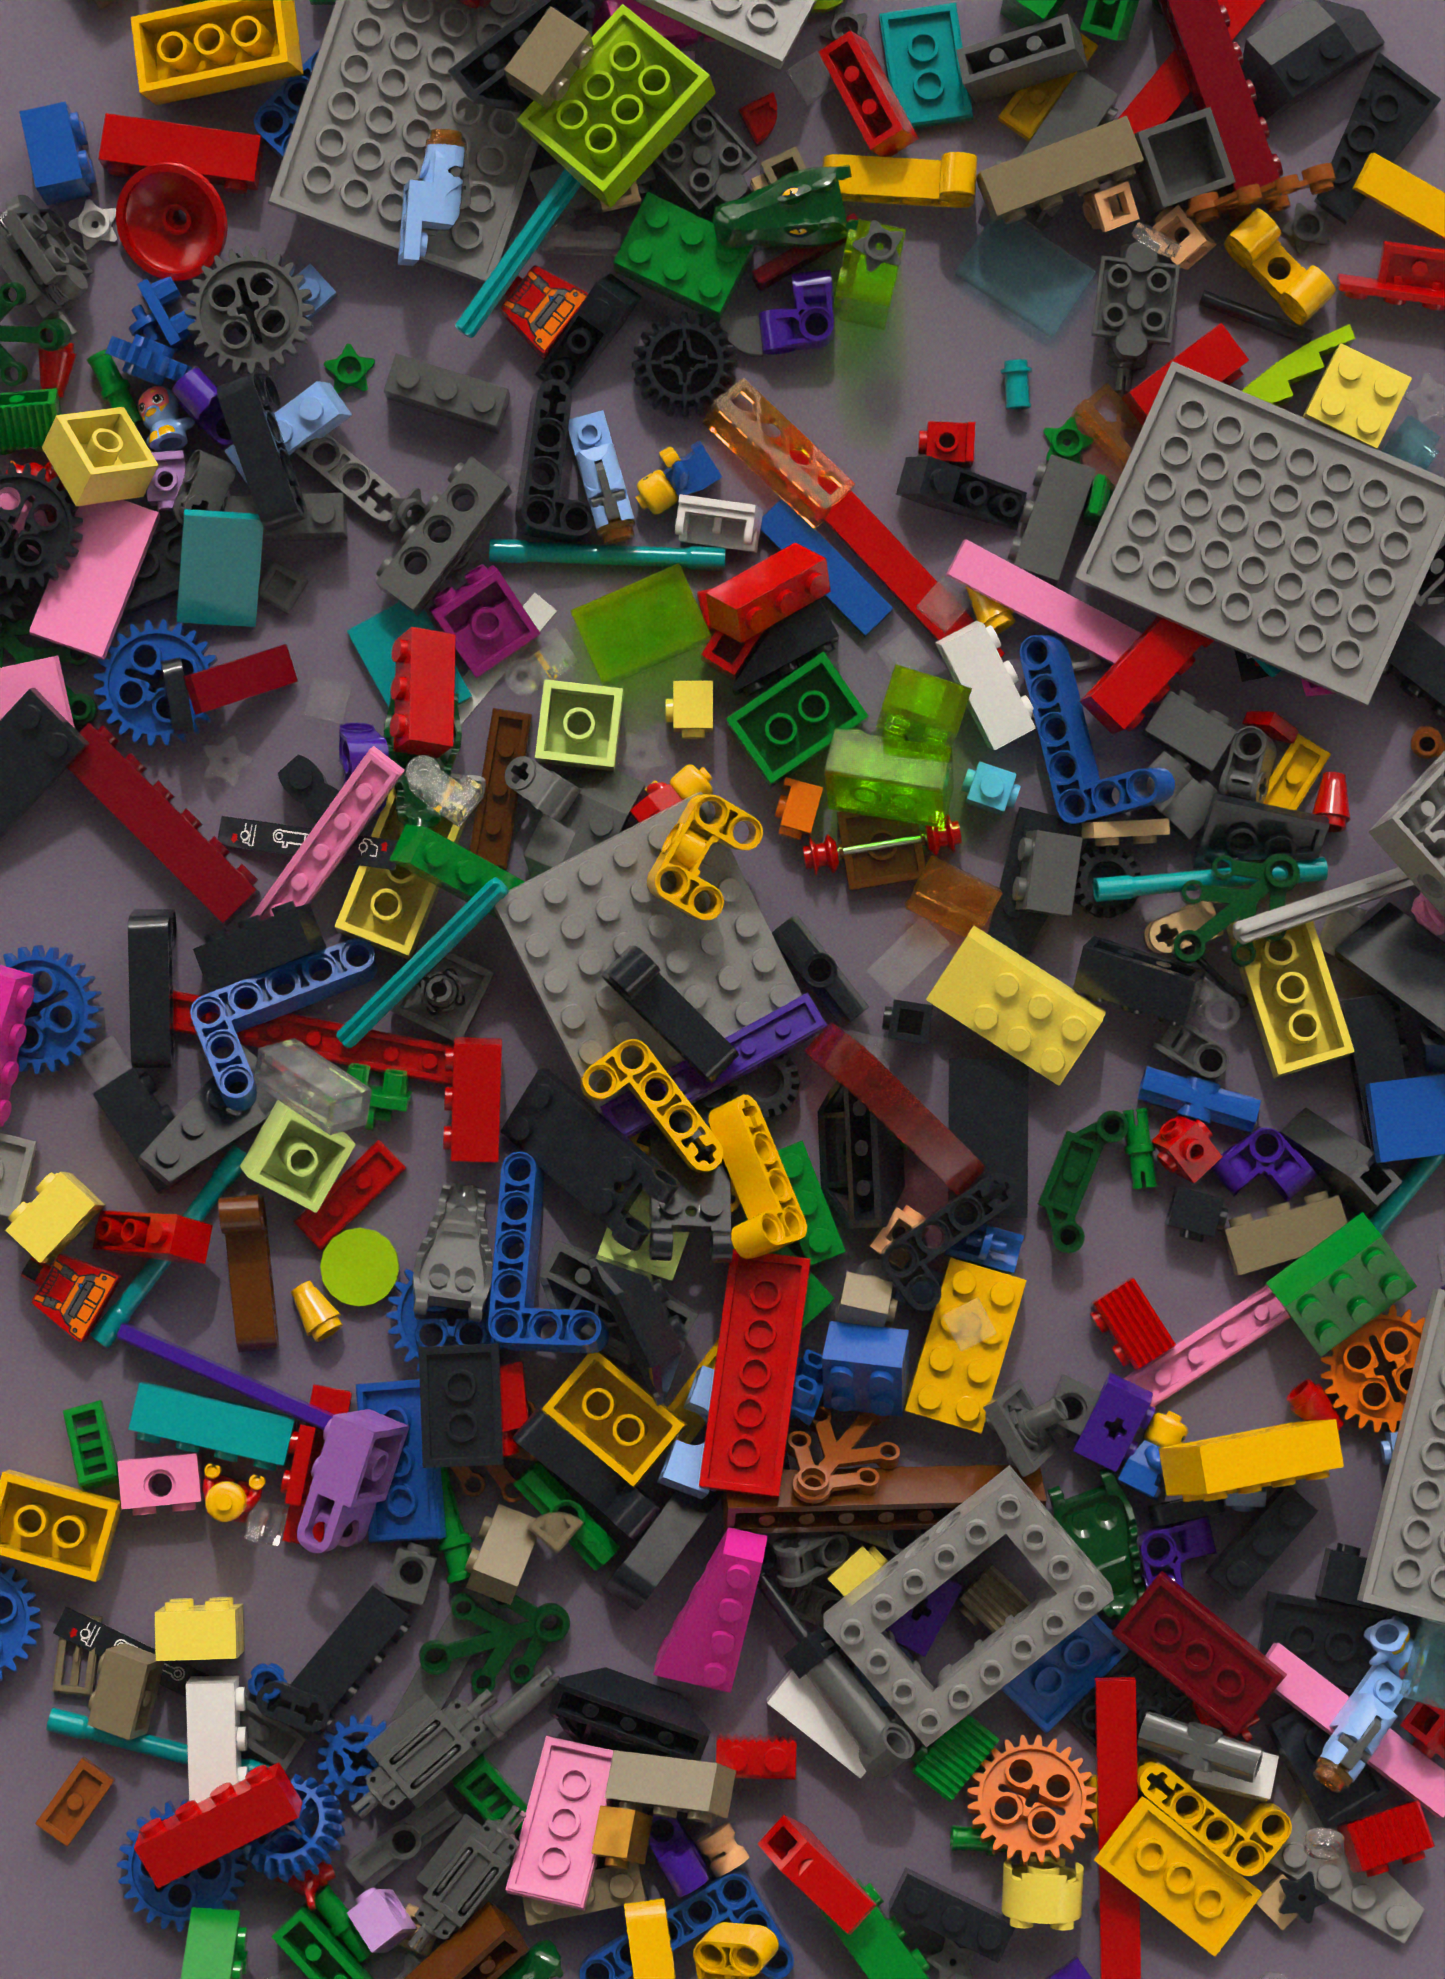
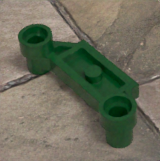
(1072, 1174)

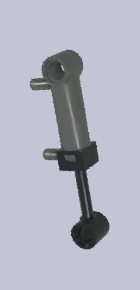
(880, 1739)

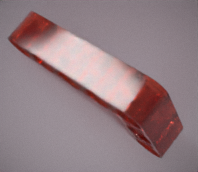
(895, 1107)

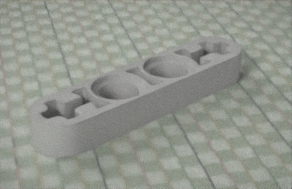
(335, 473)

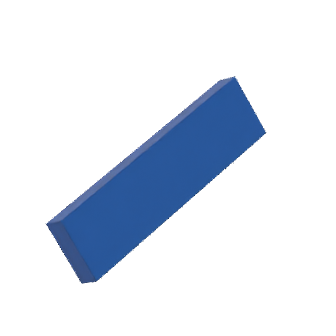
(849, 590)

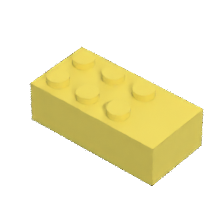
(391, 904)
(1294, 1001)
(1016, 1005)

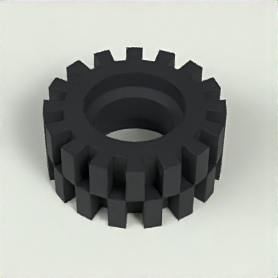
(1088, 864)
(783, 1097)

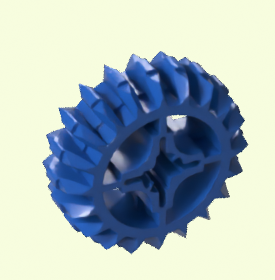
(273, 1854)

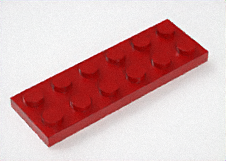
(755, 1374)

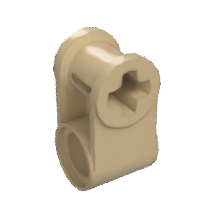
(1187, 918)

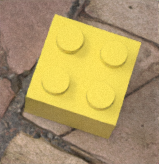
(1357, 396)
(99, 456)
(53, 1216)
(199, 1631)

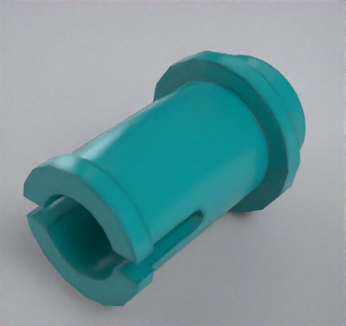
(1017, 384)

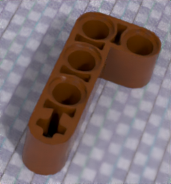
(250, 1271)

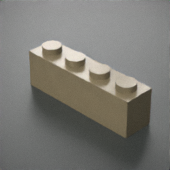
(1059, 170)

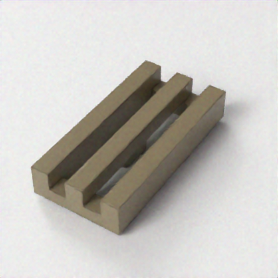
(73, 1688)

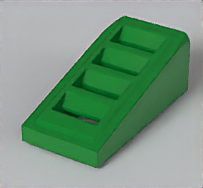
(1097, 500)
(82, 1465)
(472, 1772)

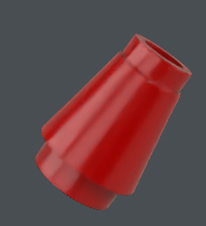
(56, 368)
(1333, 801)
(1312, 1403)

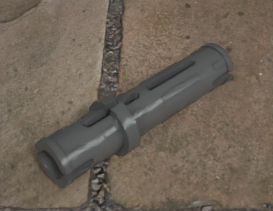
(513, 1710)

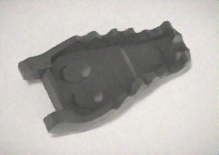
(455, 1257)

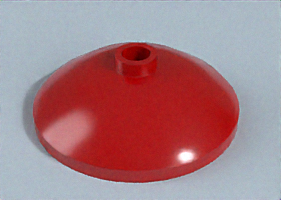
(152, 227)

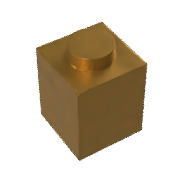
(621, 1836)

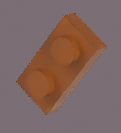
(75, 1801)

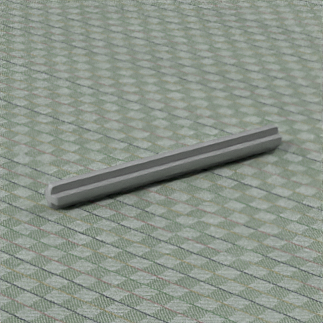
(1320, 905)

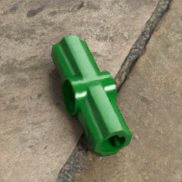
(549, 1495)

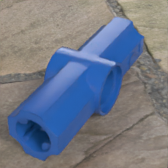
(1199, 1099)

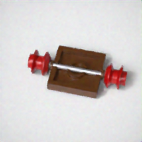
(879, 849)

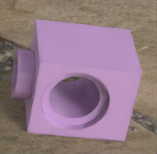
(381, 1919)

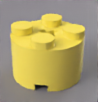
(1042, 1893)

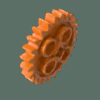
(1350, 1382)
(1018, 1833)

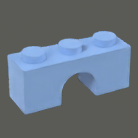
(305, 418)
(684, 1461)

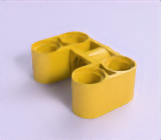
(1256, 246)
(687, 847)
(734, 1951)

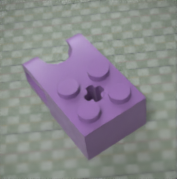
(350, 1477)

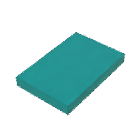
(925, 64)
(219, 568)
(375, 642)

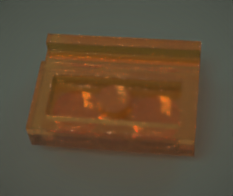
(952, 897)

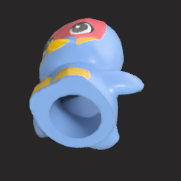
(161, 416)
(1392, 1643)

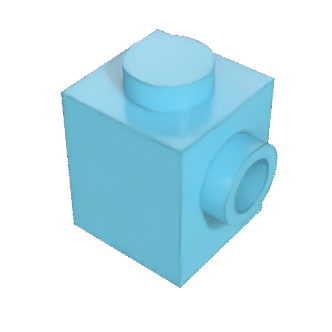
(990, 788)

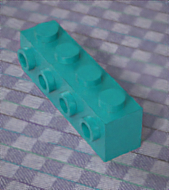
(212, 1424)

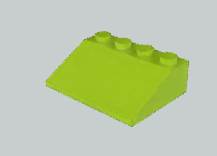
(620, 107)

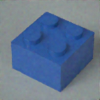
(56, 153)
(866, 1368)

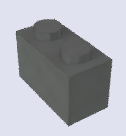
(1190, 730)
(1047, 873)

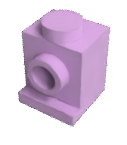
(169, 463)

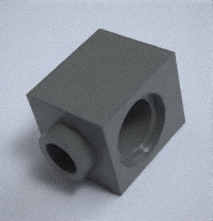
(1087, 1398)
(411, 1591)

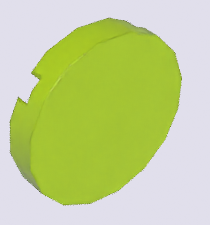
(359, 1267)

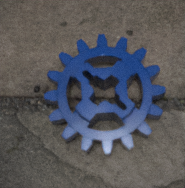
(147, 359)
(344, 1746)

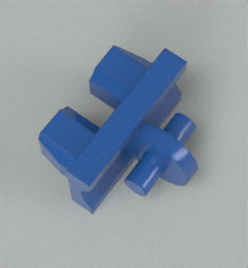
(157, 297)
(988, 1247)
(807, 1386)

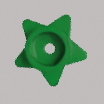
(349, 359)
(1070, 432)

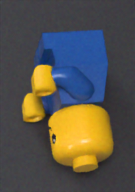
(683, 476)
(1144, 1468)

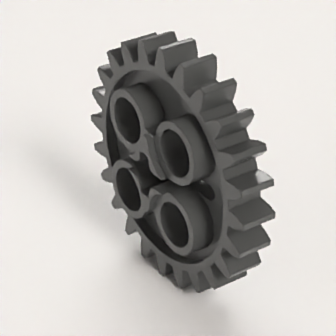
(282, 301)

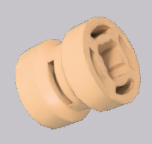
(722, 1840)

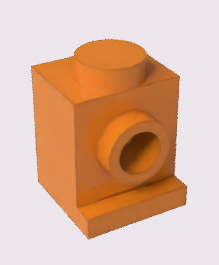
(798, 808)

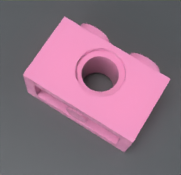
(137, 1476)

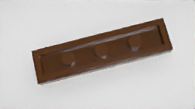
(498, 808)

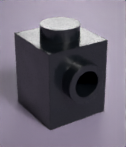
(908, 1021)
(1196, 1214)

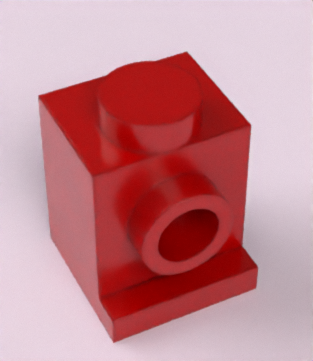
(962, 451)

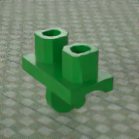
(392, 1095)

